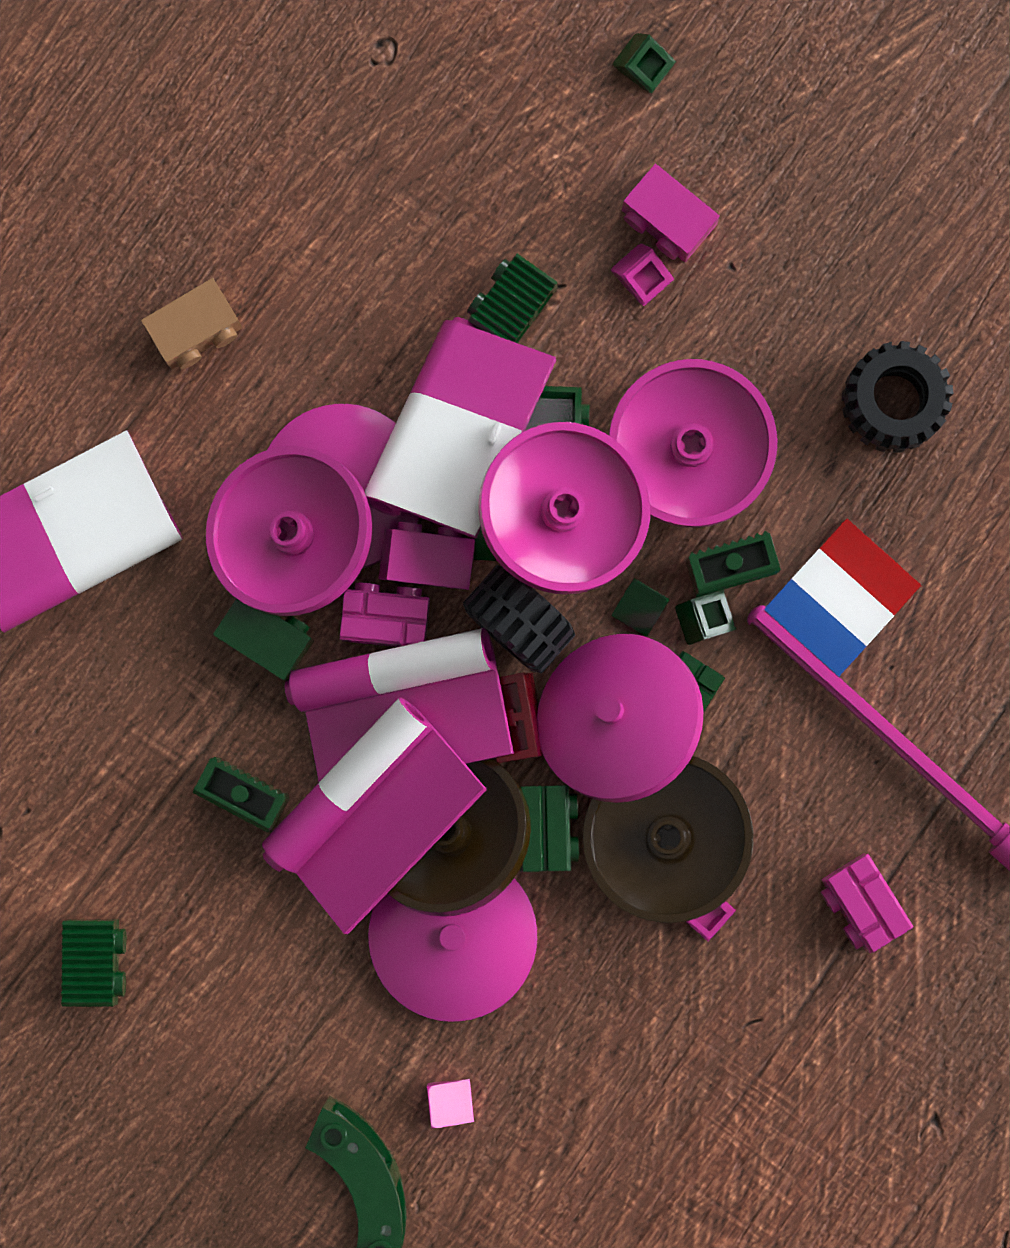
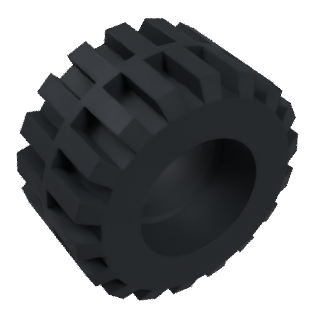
(917, 369)
(519, 619)

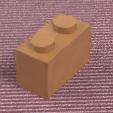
(192, 325)

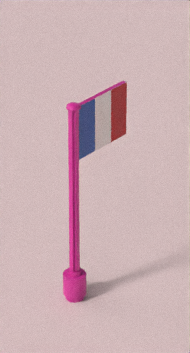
(831, 617)

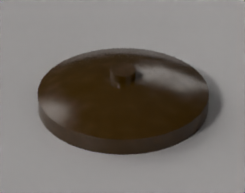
(674, 849)
(475, 854)

